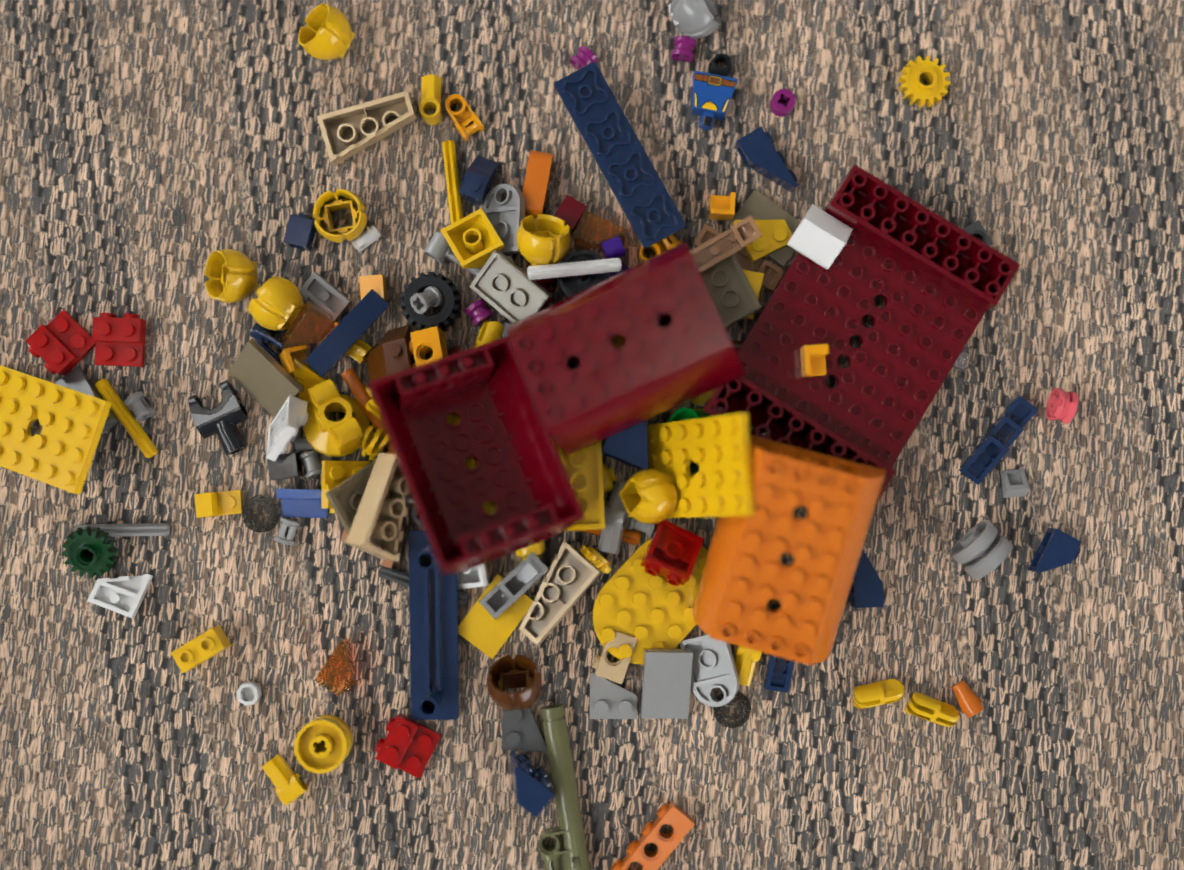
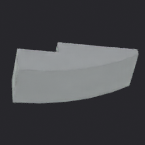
(513, 585)

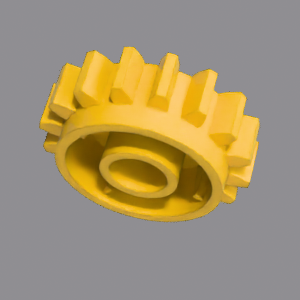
(932, 73)

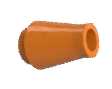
(967, 699)

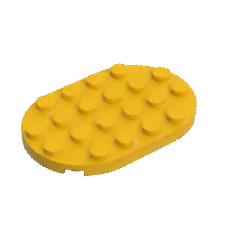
(645, 607)

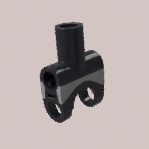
(221, 419)

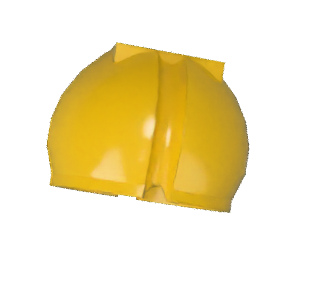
(326, 33)
(337, 201)
(543, 239)
(230, 276)
(277, 304)
(649, 496)

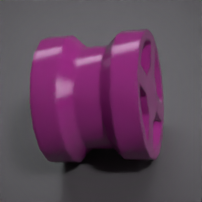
(683, 49)
(583, 58)
(780, 107)
(478, 312)

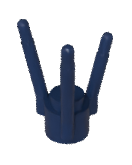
(267, 336)

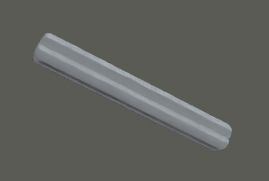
(123, 530)

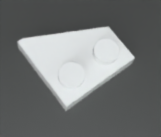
(121, 593)

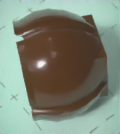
(514, 673)

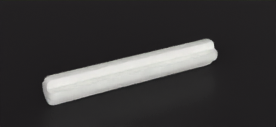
(574, 268)

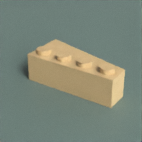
(364, 124)
(381, 510)
(558, 593)

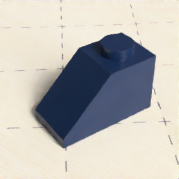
(478, 180)
(1055, 551)

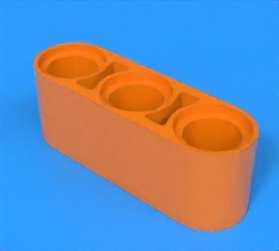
(536, 182)

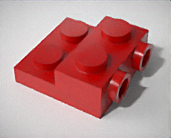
(119, 340)
(60, 343)
(672, 553)
(407, 745)

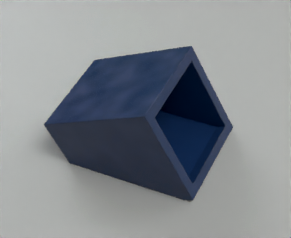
(629, 446)

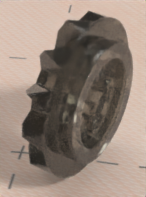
(253, 521)
(734, 720)

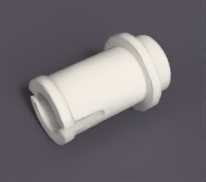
(366, 238)

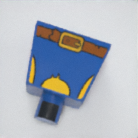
(711, 97)

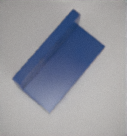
(301, 503)

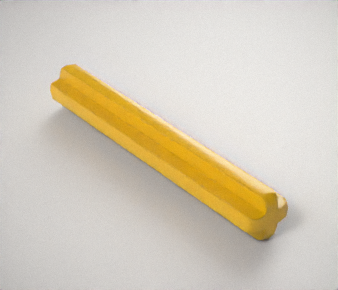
(452, 180)
(126, 418)

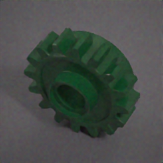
(78, 553)

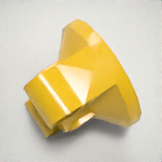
(331, 437)

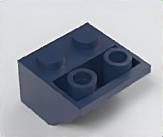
(530, 784)

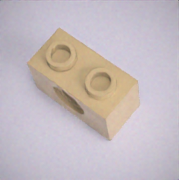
(615, 669)

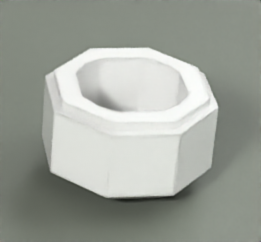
(249, 693)

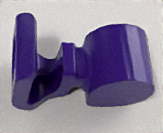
(614, 249)

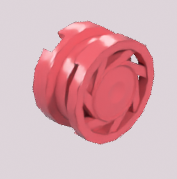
(1061, 405)

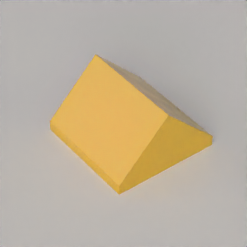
(472, 239)

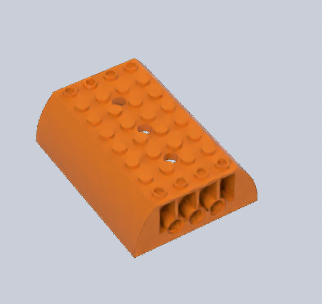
(827, 543)

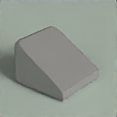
(1014, 483)

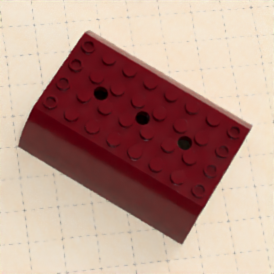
(647, 375)
(498, 429)

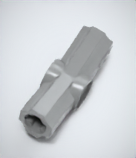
(615, 523)

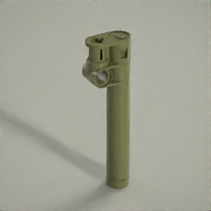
(570, 845)

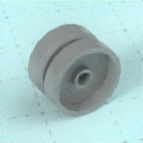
(981, 549)

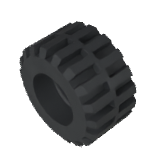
(449, 311)

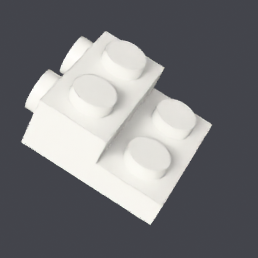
(286, 426)

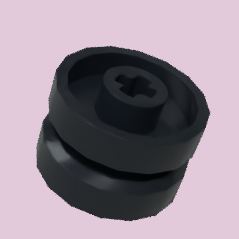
(572, 284)

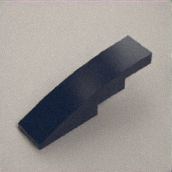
(347, 332)
(998, 439)
(778, 671)

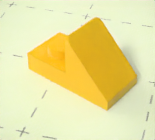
(218, 503)

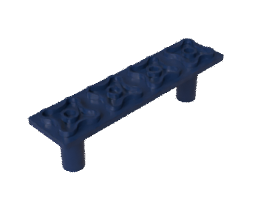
(619, 155)
(432, 634)

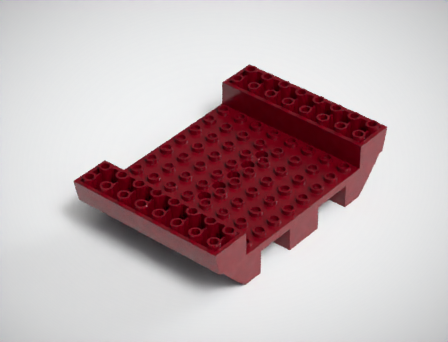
(934, 294)

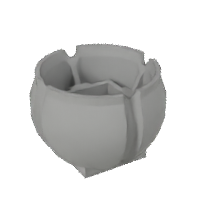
(694, 17)

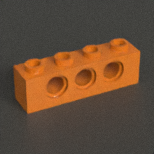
(666, 843)

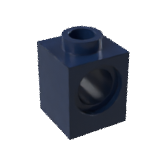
(300, 232)

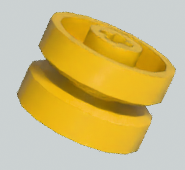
(319, 757)

